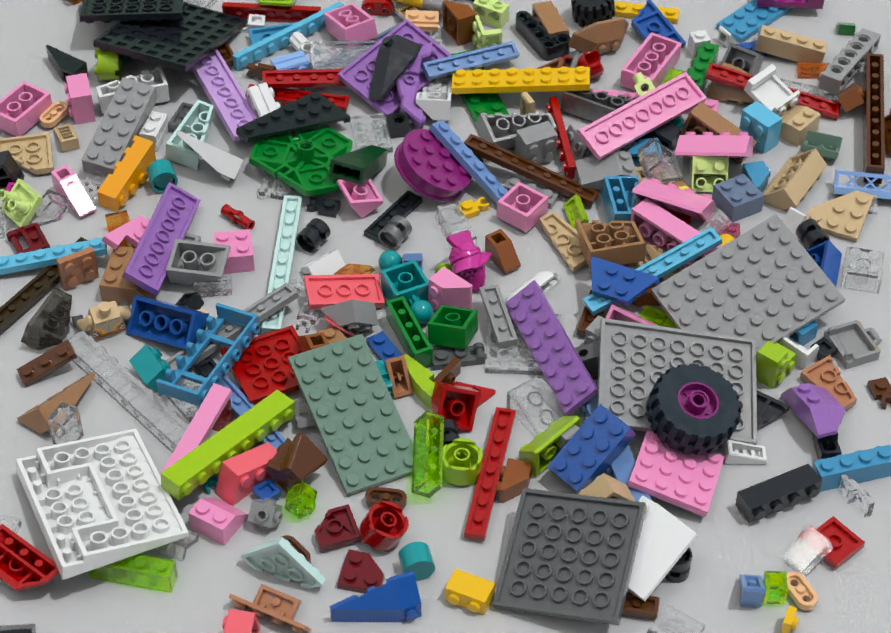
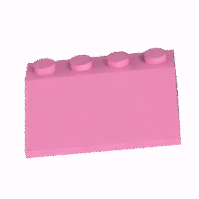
(674, 199)

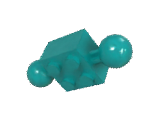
(405, 281)

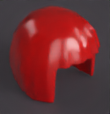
(592, 60)

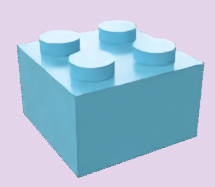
(762, 125)

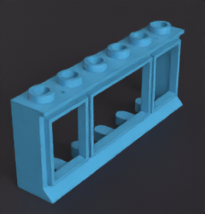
(225, 314)

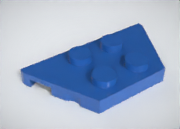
(652, 20)
(619, 282)

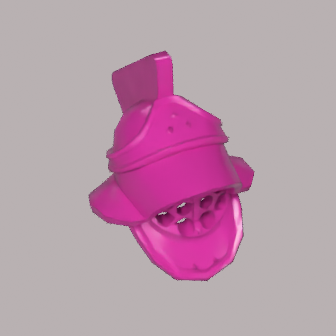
(466, 257)

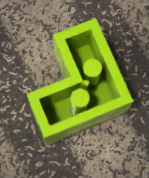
(774, 363)

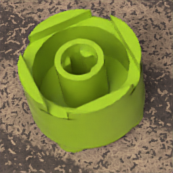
(108, 65)
(461, 462)

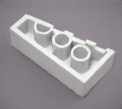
(154, 78)

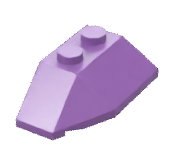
(815, 408)

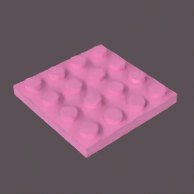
(676, 476)

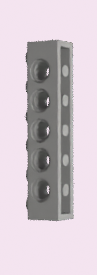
(848, 61)

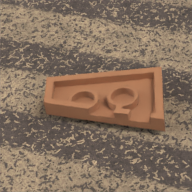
(828, 376)

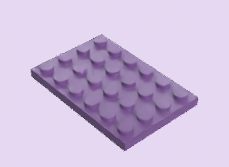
(360, 72)

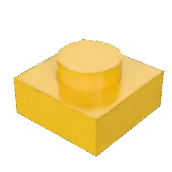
(790, 621)

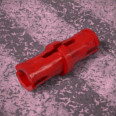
(230, 212)

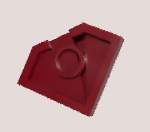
(337, 529)
(359, 572)

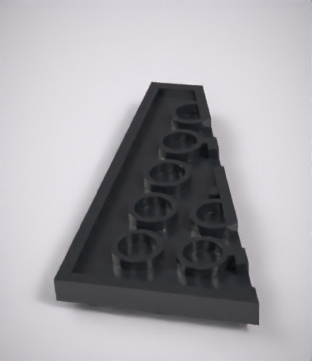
(298, 116)

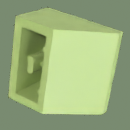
(707, 171)

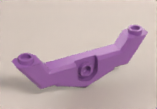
(408, 83)

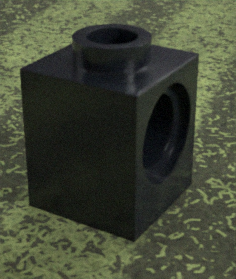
(398, 124)

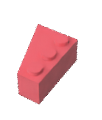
(243, 472)

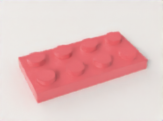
(334, 289)

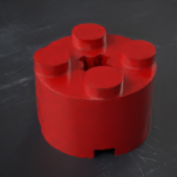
(383, 526)

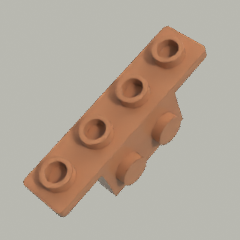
(274, 604)

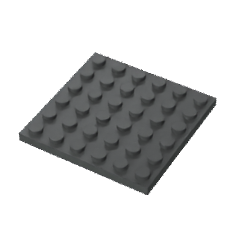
(570, 556)

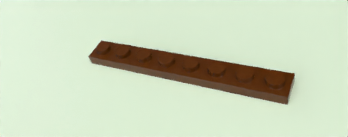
(530, 170)

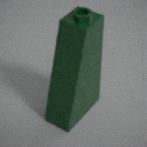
(359, 164)

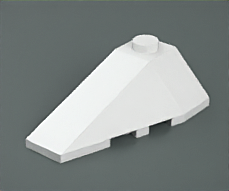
(220, 160)

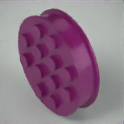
(430, 167)

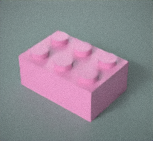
(350, 23)
(23, 108)

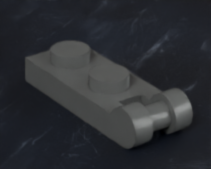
(443, 357)

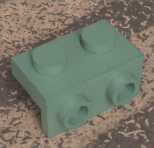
(826, 144)

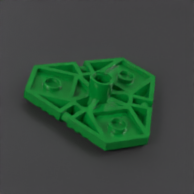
(302, 160)

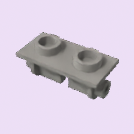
(577, 143)

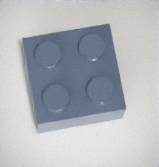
(738, 198)

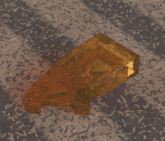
(355, 269)

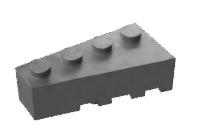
(591, 104)

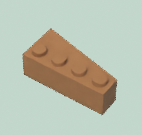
(705, 119)

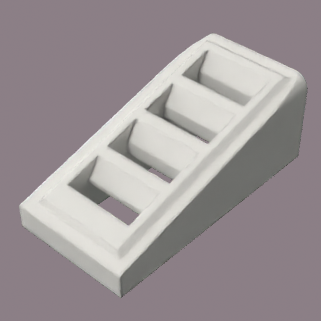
(736, 453)

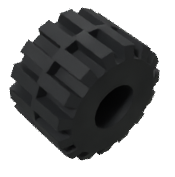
(591, 11)

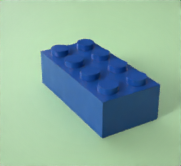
(591, 449)

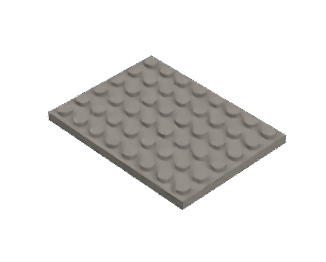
(750, 288)
(638, 353)

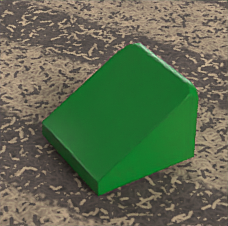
(846, 28)

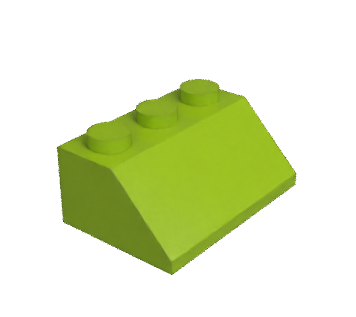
(546, 444)

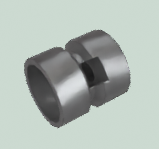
(395, 232)

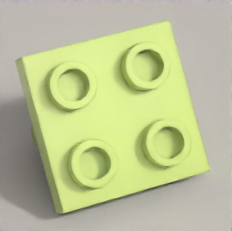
(20, 202)

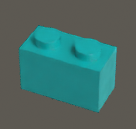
(150, 366)

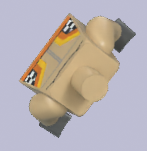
(104, 319)

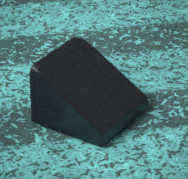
(191, 301)

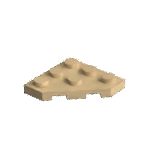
(30, 152)
(843, 215)

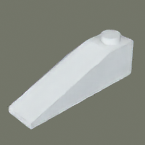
(436, 99)

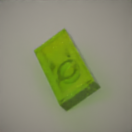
(657, 316)

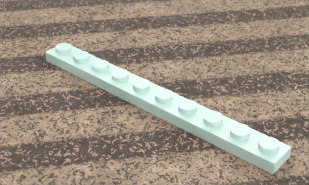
(283, 255)

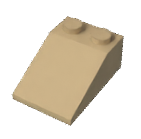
(797, 122)

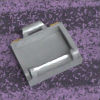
(854, 343)

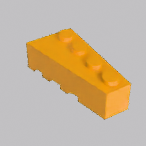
(127, 174)

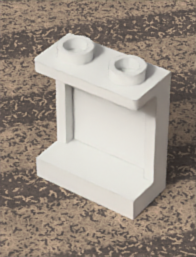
(771, 91)

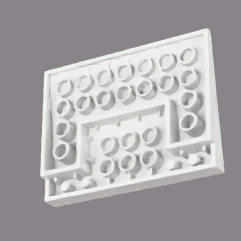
(99, 501)

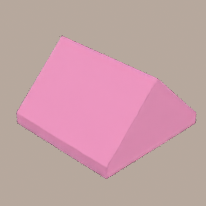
(361, 197)

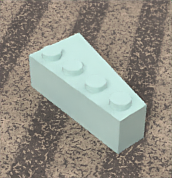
(196, 124)

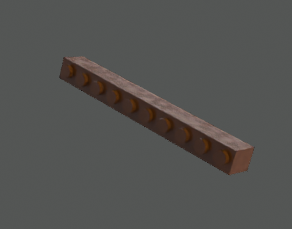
(873, 116)

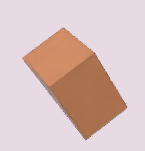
(399, 376)

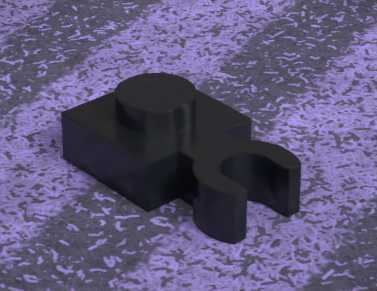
(326, 207)

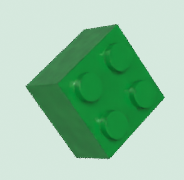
(452, 326)

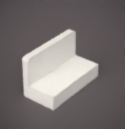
(325, 265)

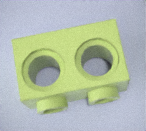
(492, 12)

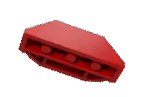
(23, 564)

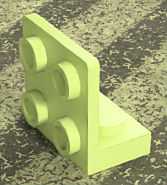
(485, 38)

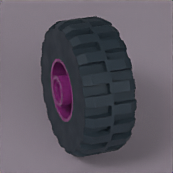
(693, 409)

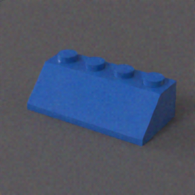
(827, 258)
(165, 322)

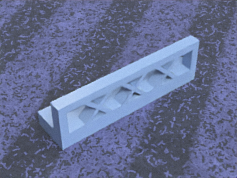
(882, 193)

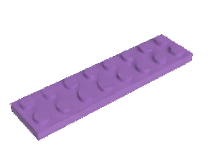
(154, 248)
(551, 348)

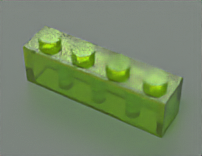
(427, 454)
(140, 571)

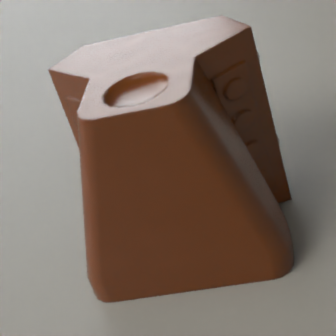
(295, 461)

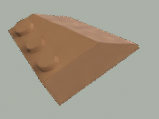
(611, 241)
(113, 285)

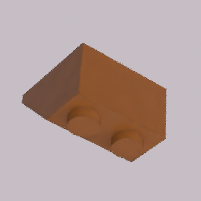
(458, 21)

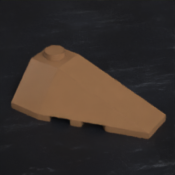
(724, 93)
(37, 416)

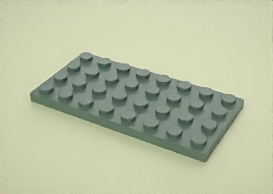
(354, 414)

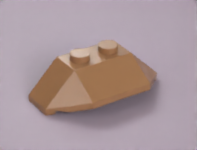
(600, 36)

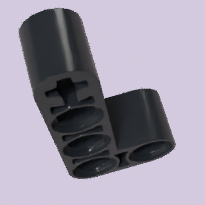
(537, 37)

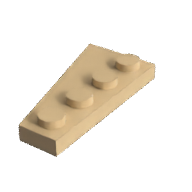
(564, 239)

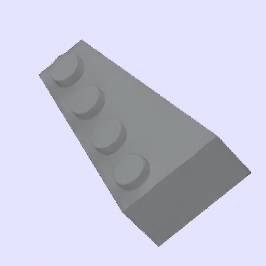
(502, 129)

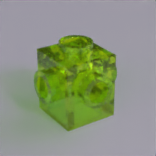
(301, 500)

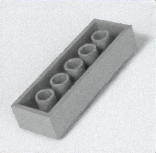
(119, 125)

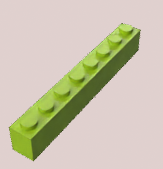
(230, 441)

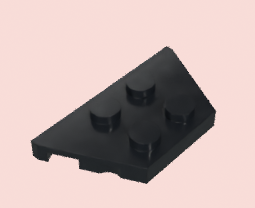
(769, 409)

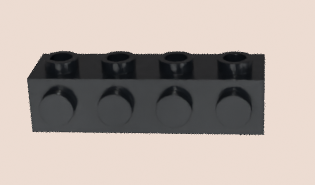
(778, 492)

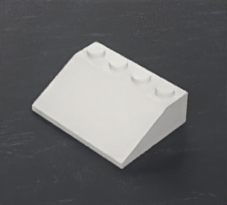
(659, 548)

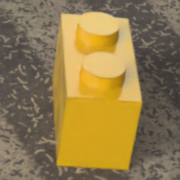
(469, 591)

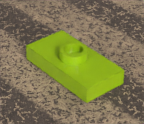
(575, 210)

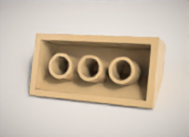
(790, 45)
(794, 180)

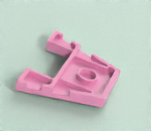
(129, 232)

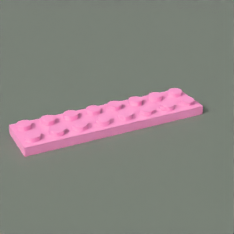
(641, 116)

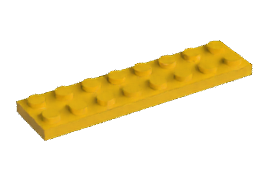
(520, 80)

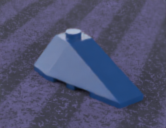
(391, 602)

